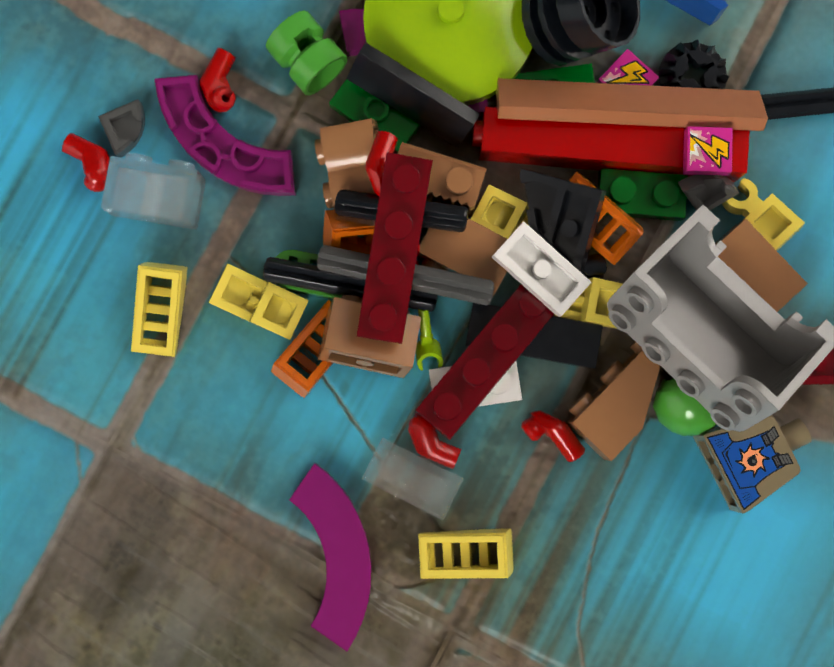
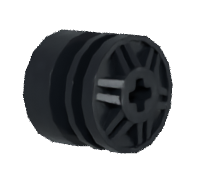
(578, 28)

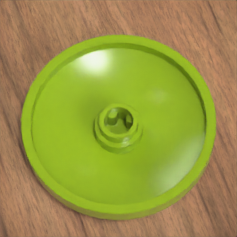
(452, 42)

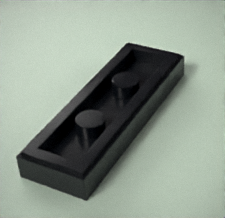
(412, 95)
(559, 341)

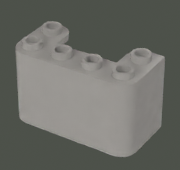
(715, 329)

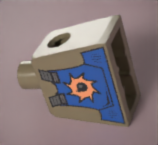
(753, 461)

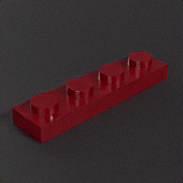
(394, 248)
(484, 362)

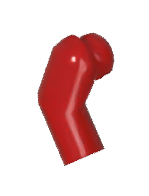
(215, 84)
(93, 158)
(375, 163)
(556, 429)
(428, 444)

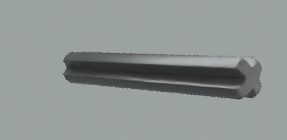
(424, 280)

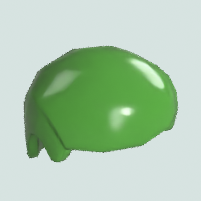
(679, 411)

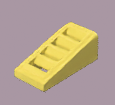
(176, 293)
(465, 537)

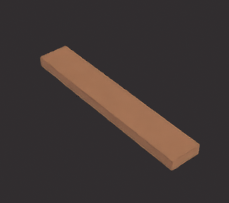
(630, 104)

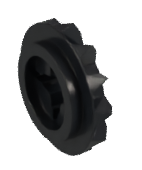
(699, 55)

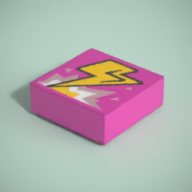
(630, 71)
(707, 151)

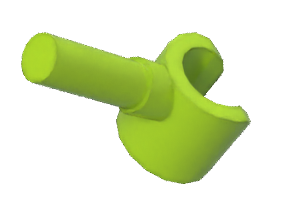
(427, 345)

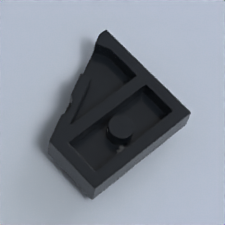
(563, 214)

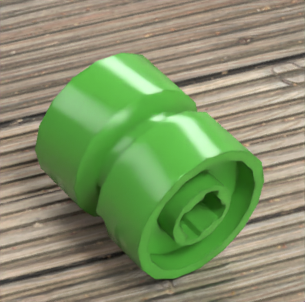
(301, 46)

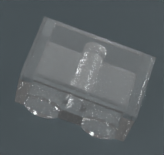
(153, 191)
(413, 478)

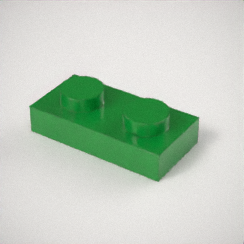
(645, 193)

